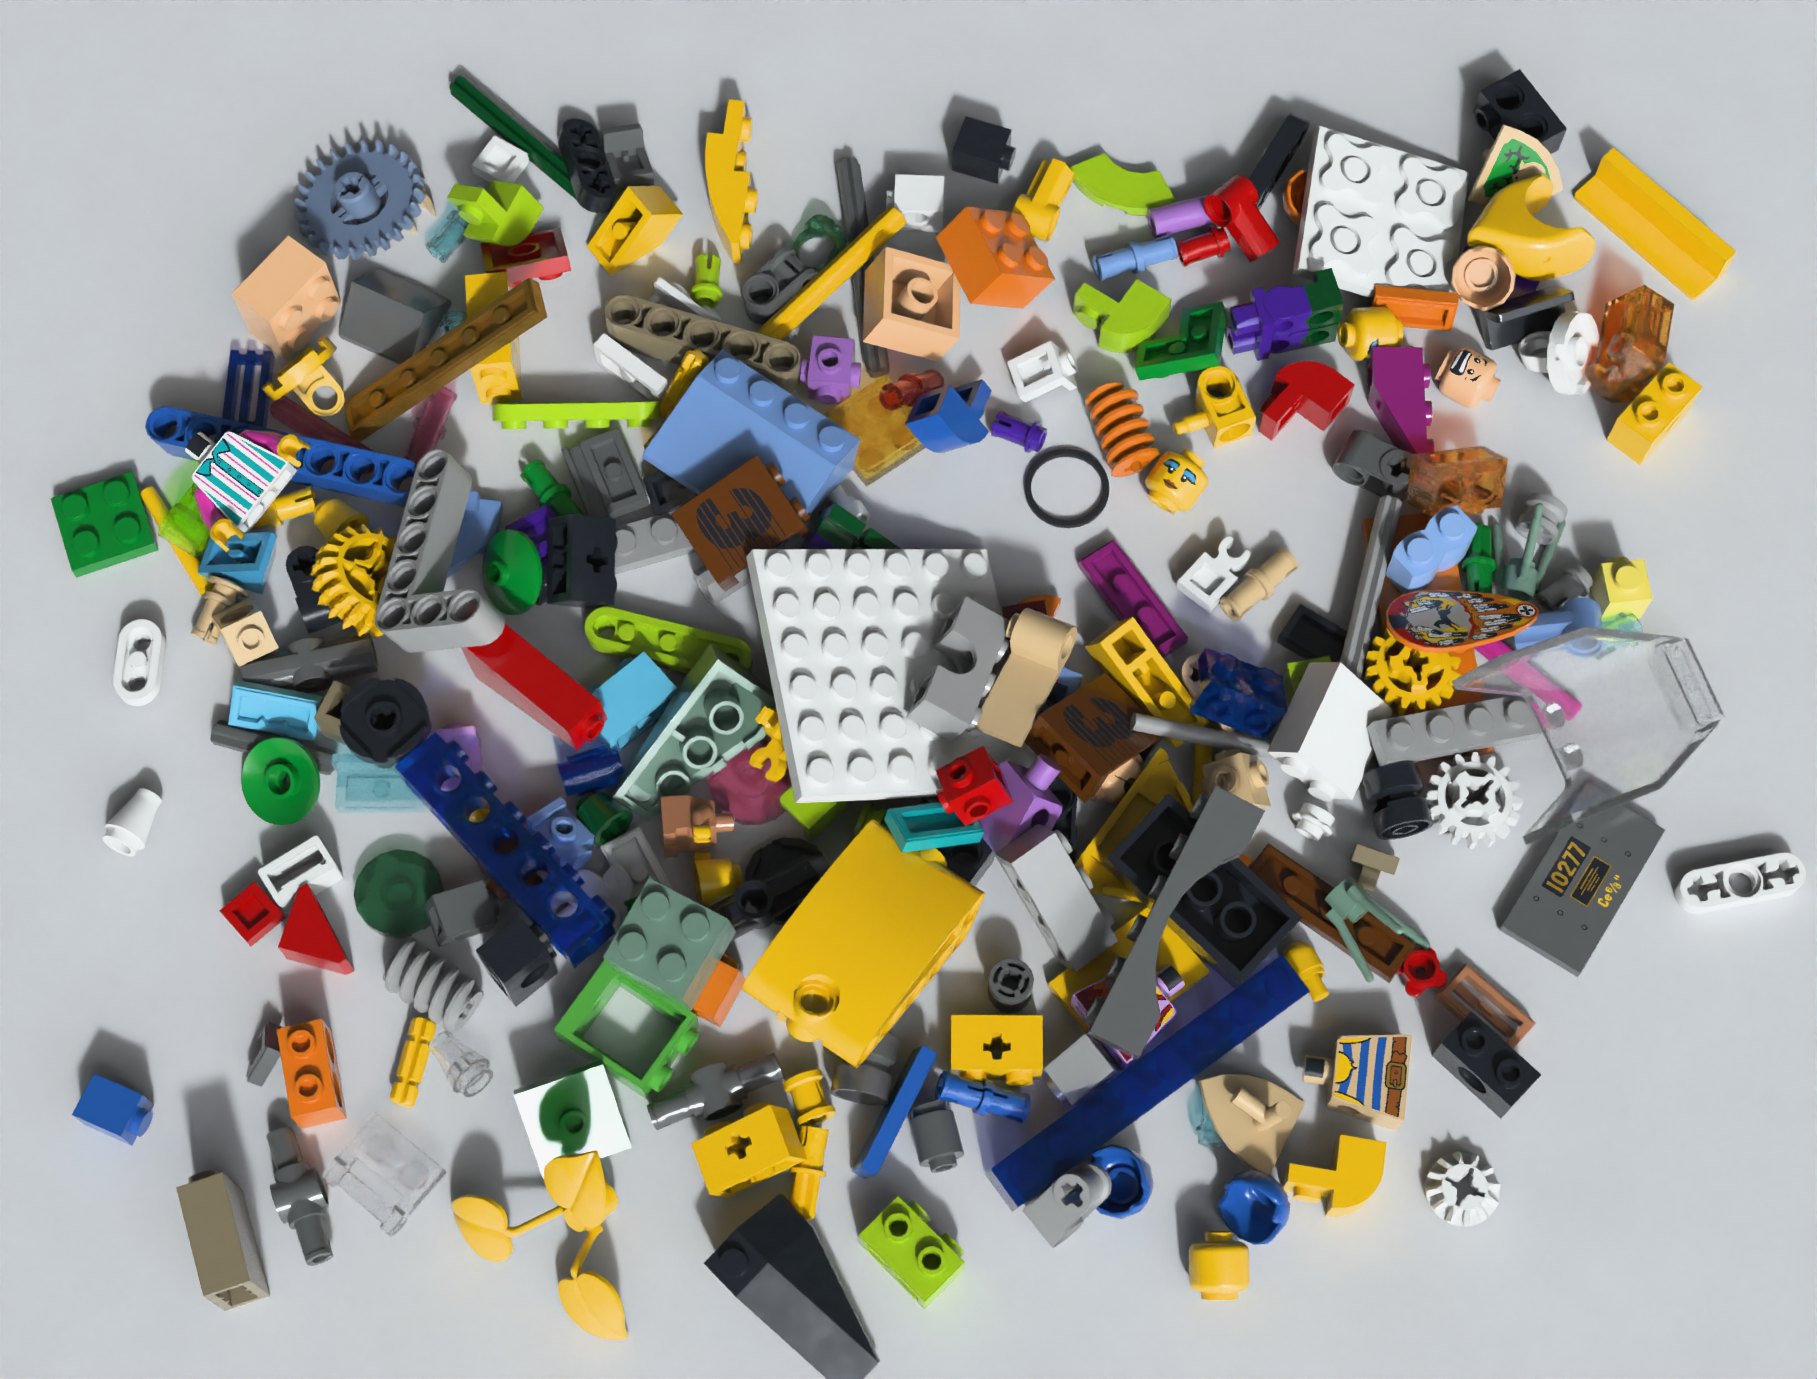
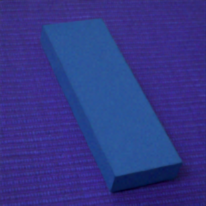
(894, 1112)

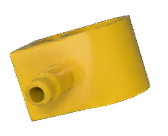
(1222, 417)

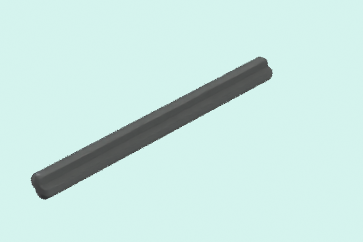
(856, 222)

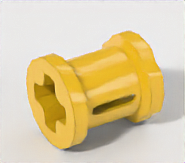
(809, 1098)

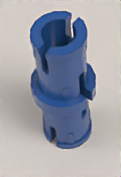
(982, 1096)

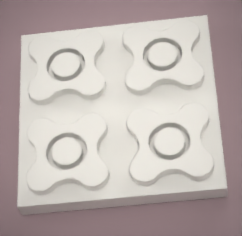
(1379, 216)

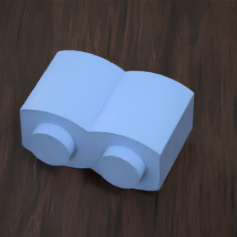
(1431, 550)

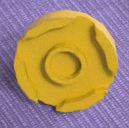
(306, 374)

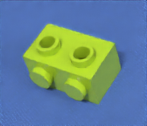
(913, 1251)

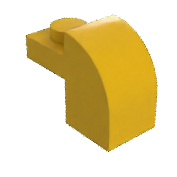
(1350, 1182)

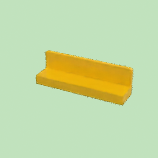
(1655, 225)

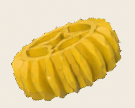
(356, 585)

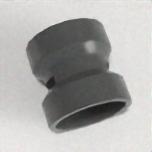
(1011, 994)

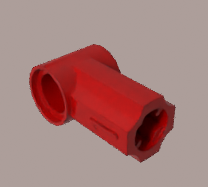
(1235, 208)

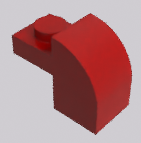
(1305, 389)

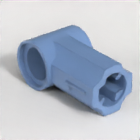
(1574, 615)

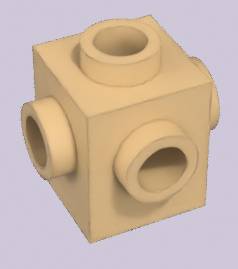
(1239, 775)

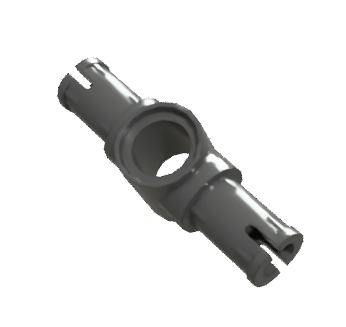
(715, 1091)
(299, 1196)

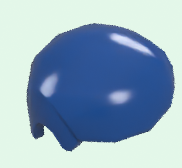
(1129, 1178)
(1254, 1206)

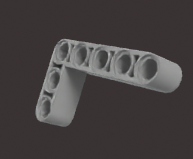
(413, 600)

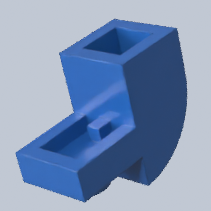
(950, 416)

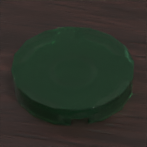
(394, 891)

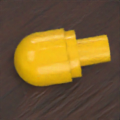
(1308, 967)

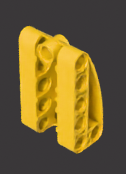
(864, 943)

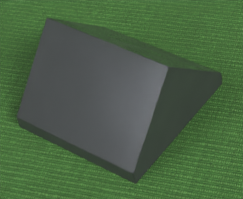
(391, 315)

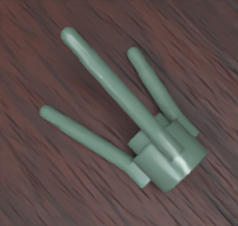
(1520, 577)
(1353, 902)

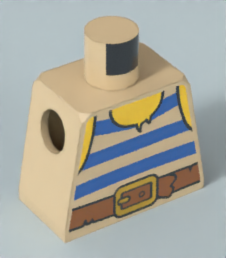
(1365, 1077)

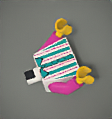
(240, 478)

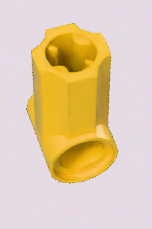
(1044, 198)

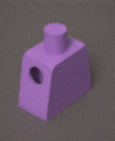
(1031, 802)

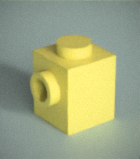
(1621, 588)

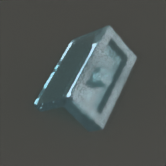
(371, 789)

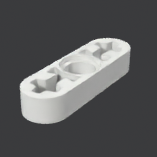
(1712, 901)

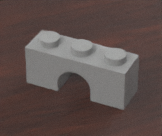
(974, 642)

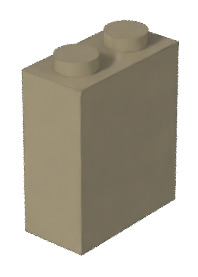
(222, 1240)

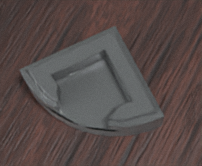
(267, 1056)

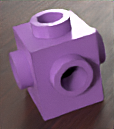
(830, 369)

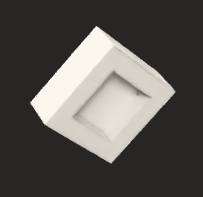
(500, 161)

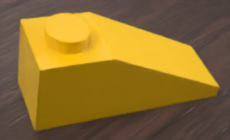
(1143, 674)

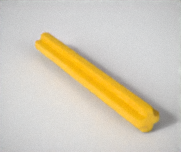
(834, 274)

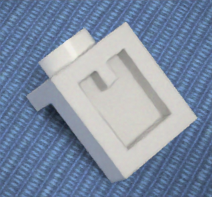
(1042, 371)

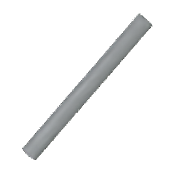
(1200, 735)

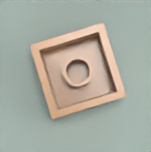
(287, 298)
(911, 304)

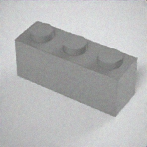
(1057, 896)

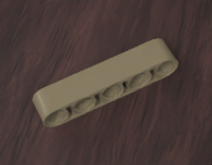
(690, 329)

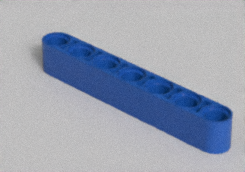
(341, 478)

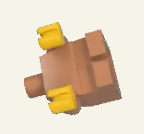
(691, 825)

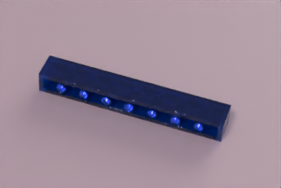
(1146, 1083)

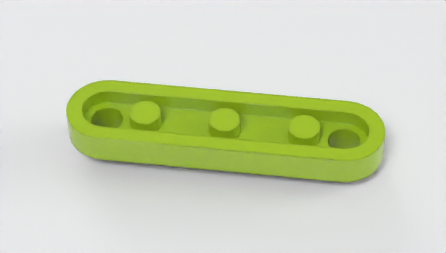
(556, 414)
(665, 642)

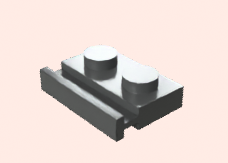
(605, 476)

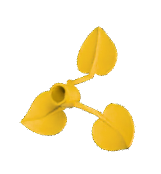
(586, 1200)

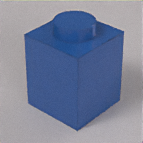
(114, 1110)

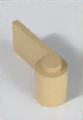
(1036, 659)

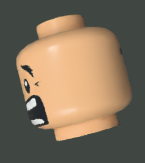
(1468, 377)

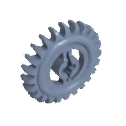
(360, 201)

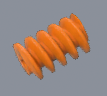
(1121, 429)

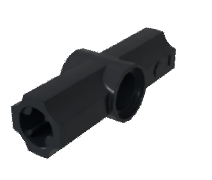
(783, 891)

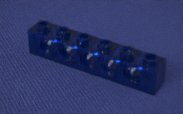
(572, 936)

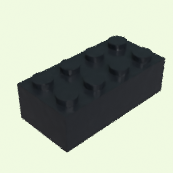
(1224, 916)

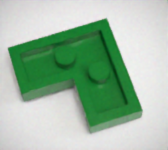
(1192, 350)

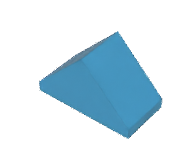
(245, 563)

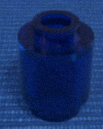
(590, 770)

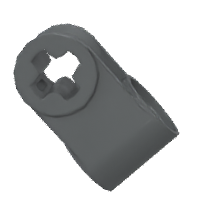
(779, 279)
(1373, 465)

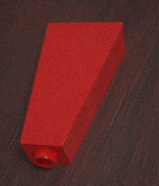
(537, 687)

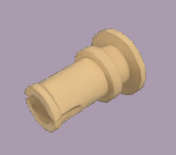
(220, 598)

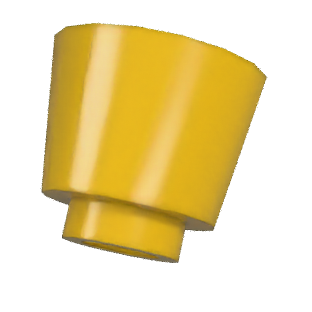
(335, 515)
(715, 879)

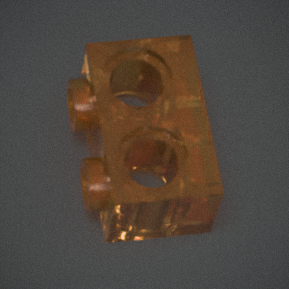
(1460, 477)

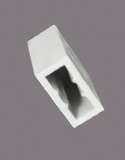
(1326, 731)

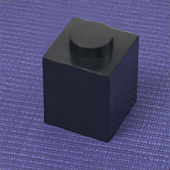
(983, 150)

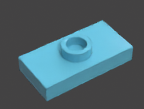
(274, 710)

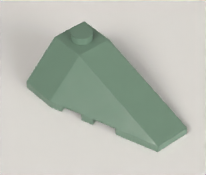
(697, 733)

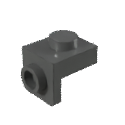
(627, 156)

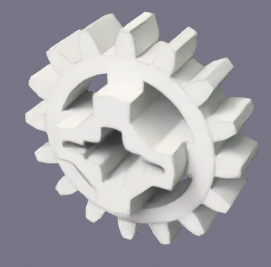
(1463, 785)

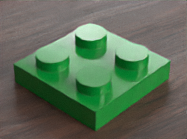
(104, 524)

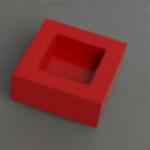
(252, 914)

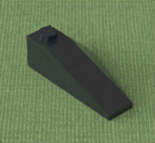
(788, 1283)

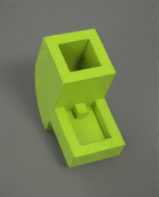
(499, 215)
(1125, 323)

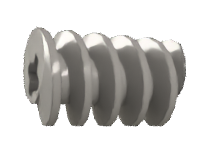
(430, 988)

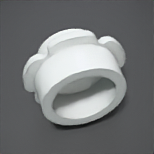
(1313, 822)

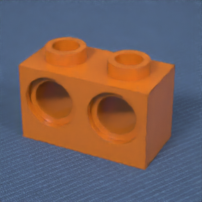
(311, 1073)

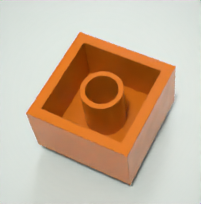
(995, 257)

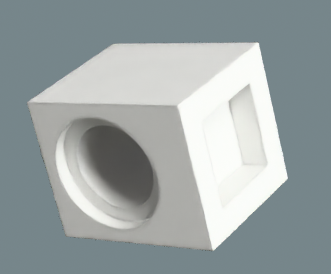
(919, 200)

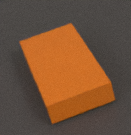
(1418, 307)

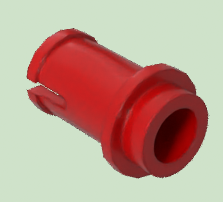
(1203, 246)

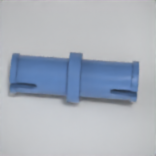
(1134, 257)

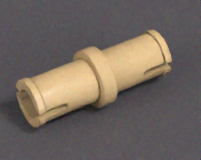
(1259, 584)

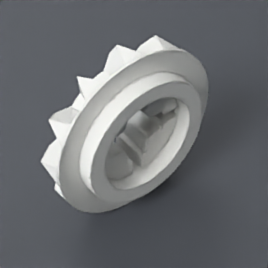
(1442, 1194)

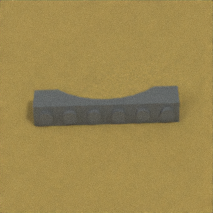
(1131, 1006)

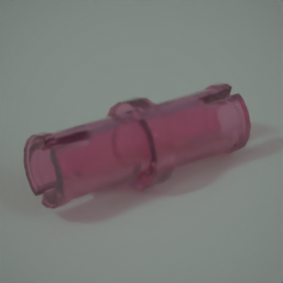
(430, 426)

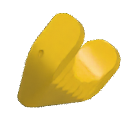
(1534, 247)

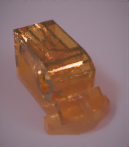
(1631, 344)

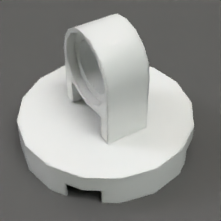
(1567, 351)

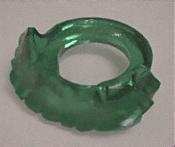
(819, 227)

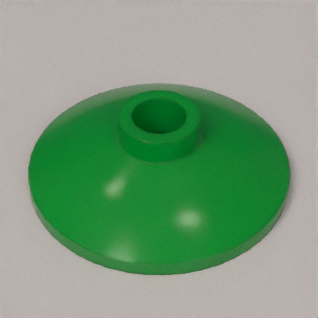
(512, 572)
(266, 785)

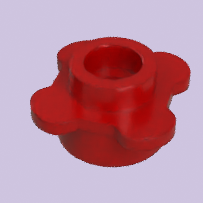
(1429, 963)

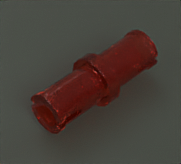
(908, 388)

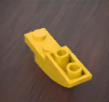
(729, 183)

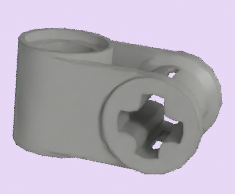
(1069, 1202)

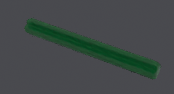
(512, 130)

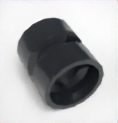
(1397, 800)

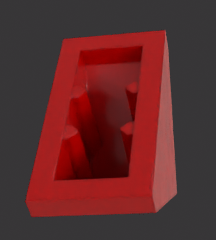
(310, 937)

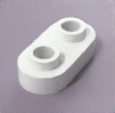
(139, 665)

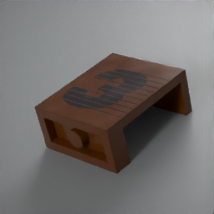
(740, 515)
(1090, 735)

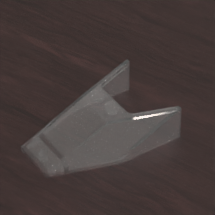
(1613, 711)

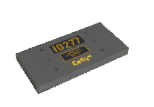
(1581, 886)

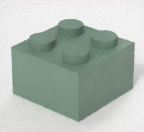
(669, 944)

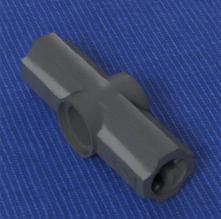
(313, 664)

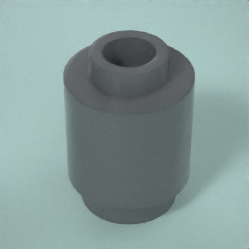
(936, 1136)

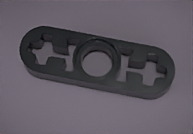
(1278, 156)
(582, 178)

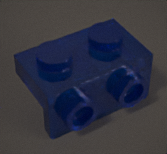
(1239, 694)

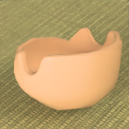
(1483, 277)

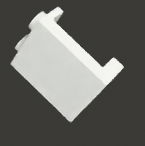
(640, 372)

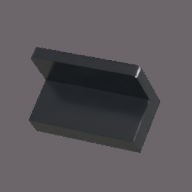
(1523, 316)

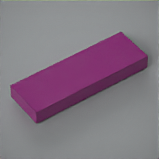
(1131, 596)

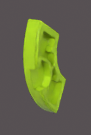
(1119, 188)

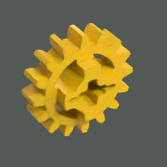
(1401, 683)

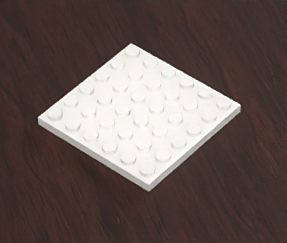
(845, 658)

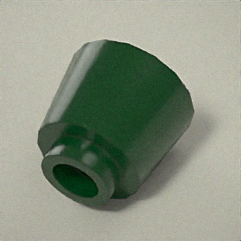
(603, 816)

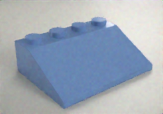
(740, 414)

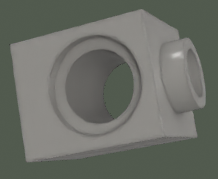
(1081, 1070)

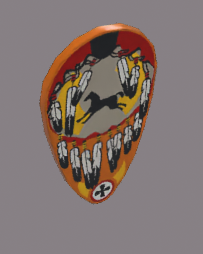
(1456, 619)

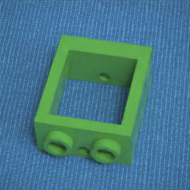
(592, 1002)

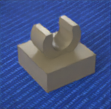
(1373, 863)

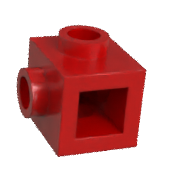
(972, 786)

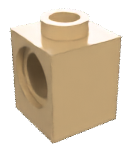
(245, 632)

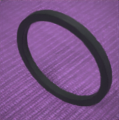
(1074, 454)

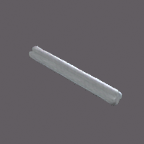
(1370, 584)

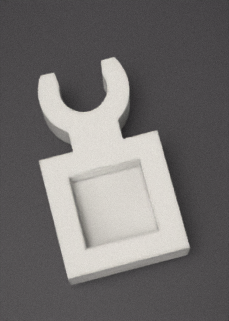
(1212, 578)

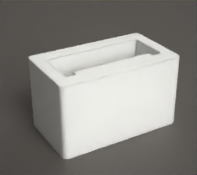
(302, 865)

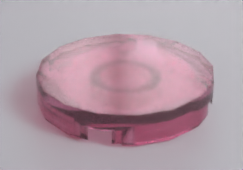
(746, 791)

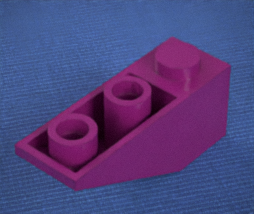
(1398, 396)

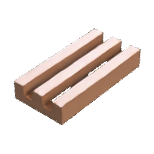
(1493, 995)

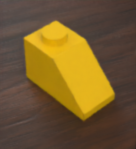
(634, 227)

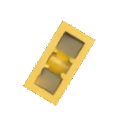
(1654, 413)
(1018, 1038)
(772, 1150)

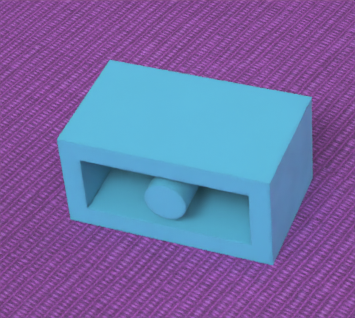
(632, 700)

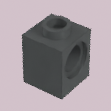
(462, 912)

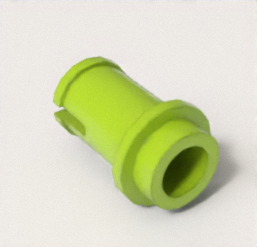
(706, 286)

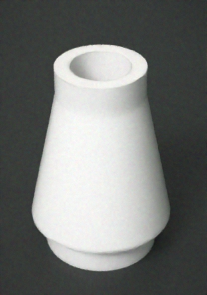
(132, 824)

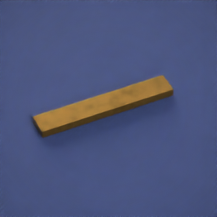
(445, 359)

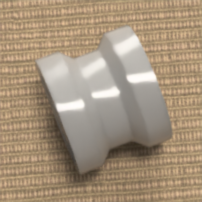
(1553, 514)

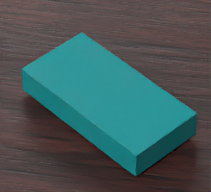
(929, 828)

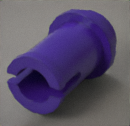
(1019, 431)

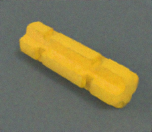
(692, 365)
(412, 1062)

